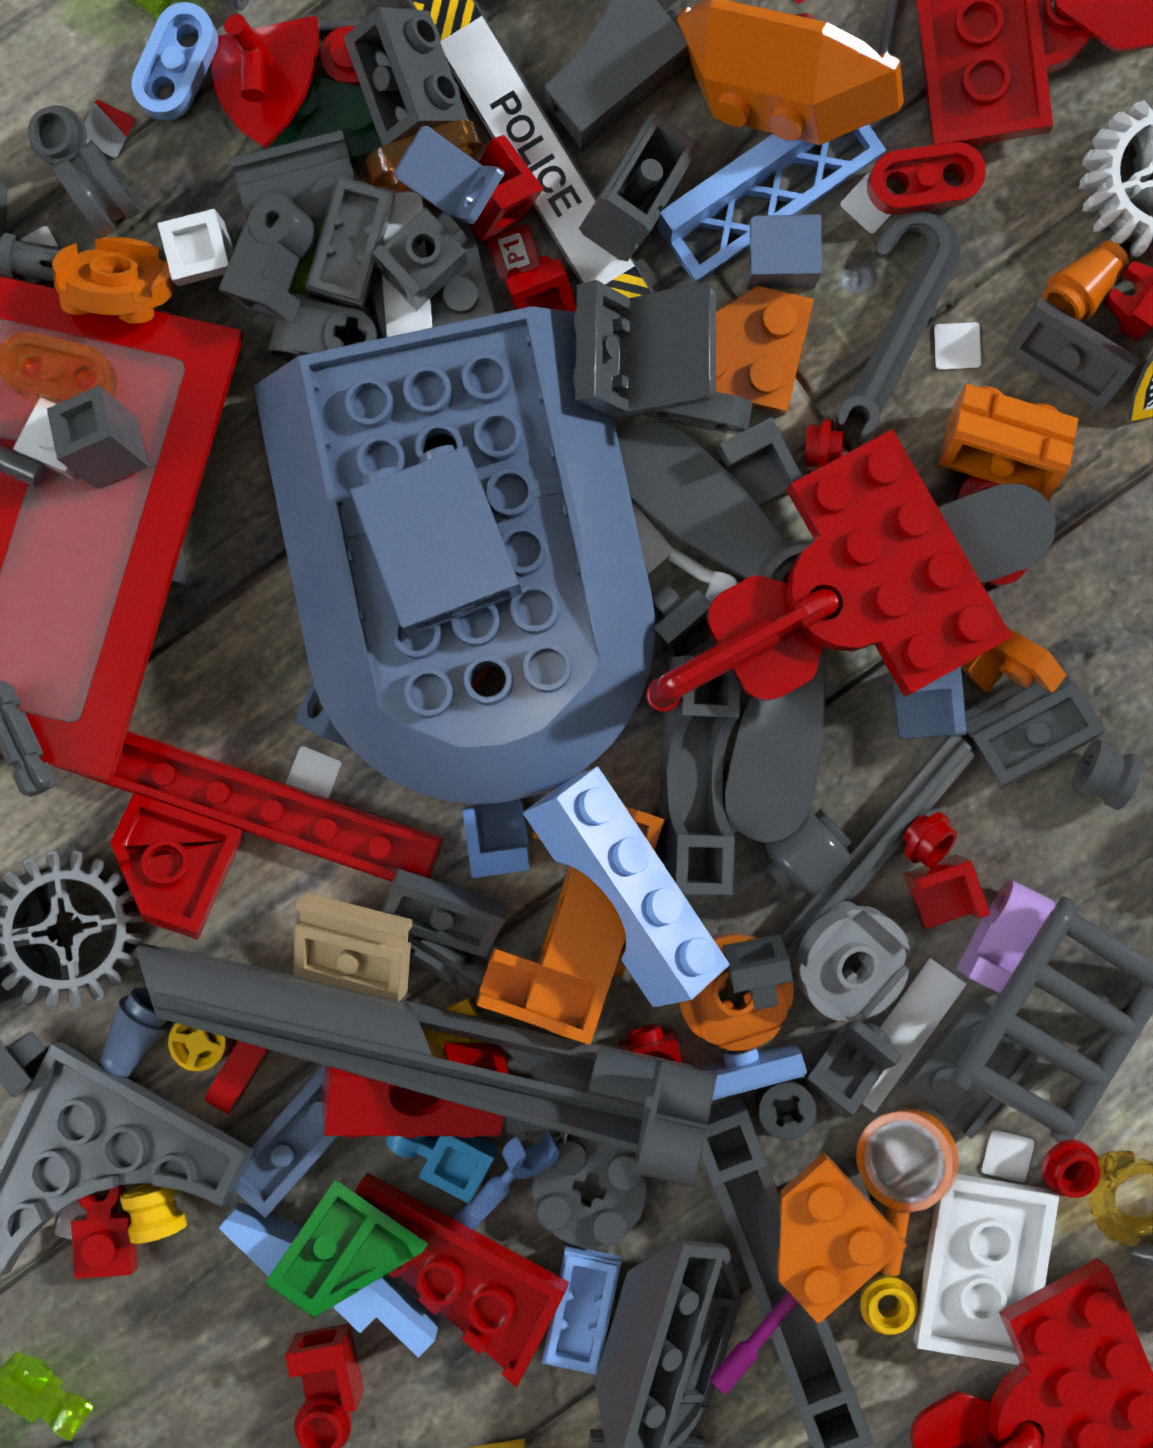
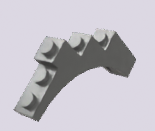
(617, 68)

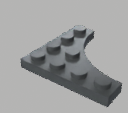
(97, 1132)

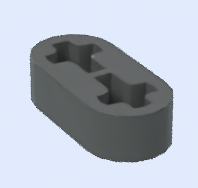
(721, 413)

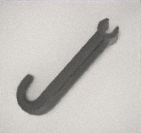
(907, 320)

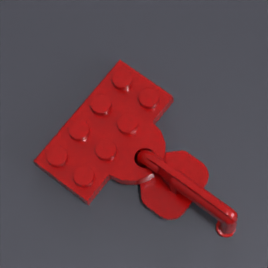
(993, 58)
(877, 562)
(1076, 1380)

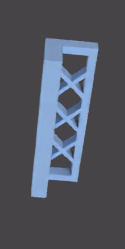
(744, 178)

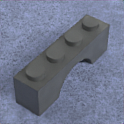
(695, 835)

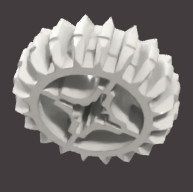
(1117, 199)

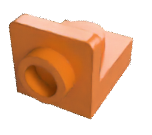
(1020, 661)

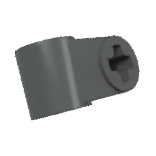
(319, 328)

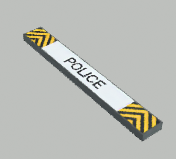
(510, 109)

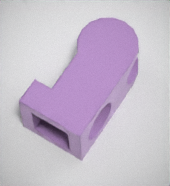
(1004, 935)

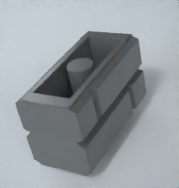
(639, 187)

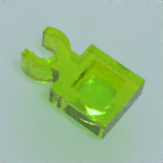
(35, 1392)

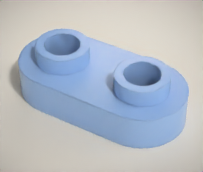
(169, 63)

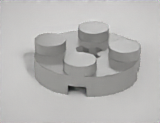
(827, 946)

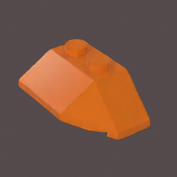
(787, 72)

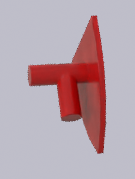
(264, 73)

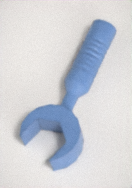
(521, 1165)

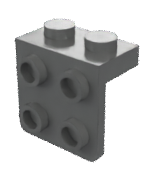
(644, 348)

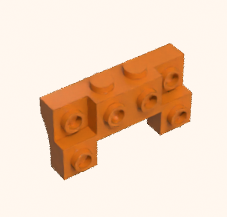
(576, 961)

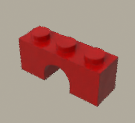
(368, 1107)

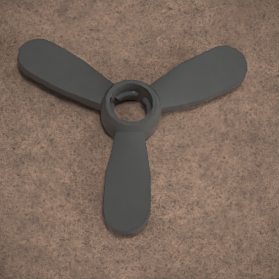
(710, 512)

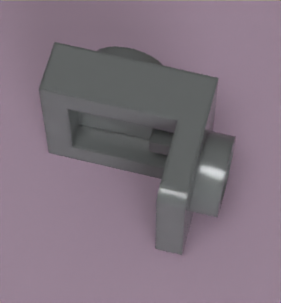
(850, 1065)

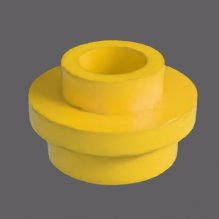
(893, 1320)

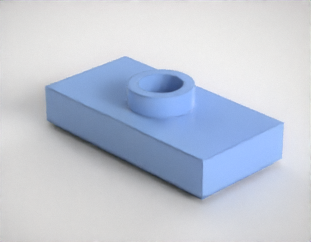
(756, 1069)
(582, 1318)

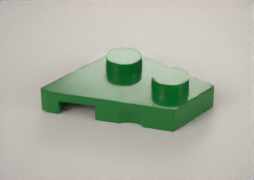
(341, 1252)

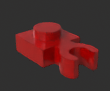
(102, 1238)

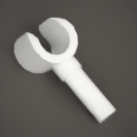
(716, 580)

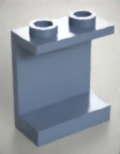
(435, 539)

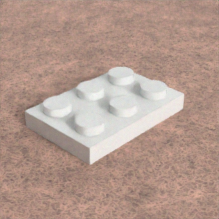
(982, 1256)

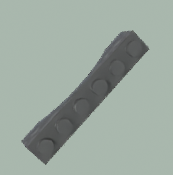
(803, 1346)

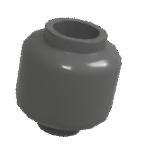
(810, 855)

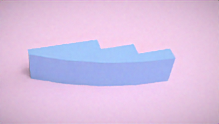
(270, 1237)

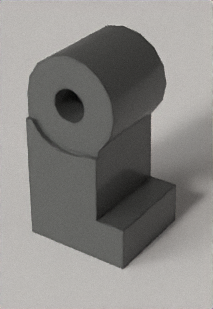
(270, 258)

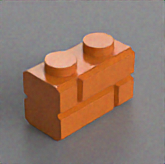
(1008, 440)

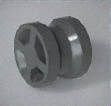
(1107, 774)
(777, 1100)

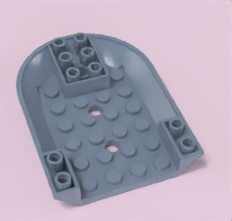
(561, 499)

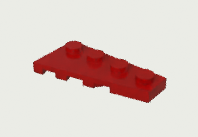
(473, 1281)

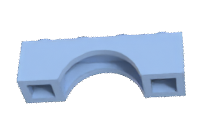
(665, 939)

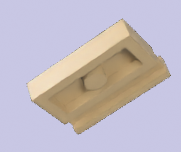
(352, 947)

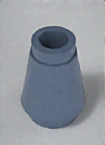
(132, 1033)

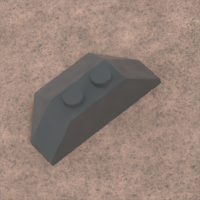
(666, 1345)

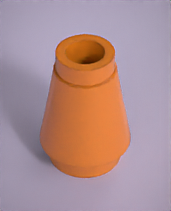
(1086, 281)

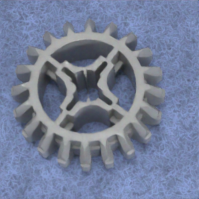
(114, 920)

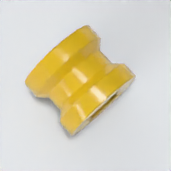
(195, 1049)
(152, 1213)

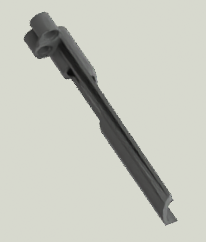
(576, 1087)

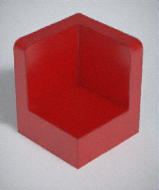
(513, 194)
(946, 891)
(327, 1364)

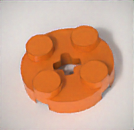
(112, 279)
(738, 1026)

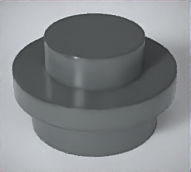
(56, 134)

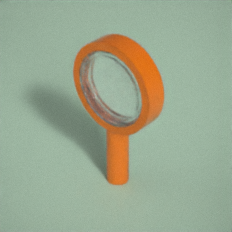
(907, 1166)

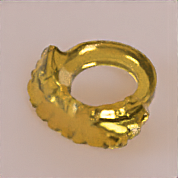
(1115, 1224)

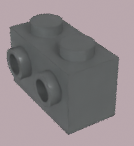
(403, 72)

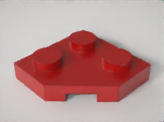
(173, 862)

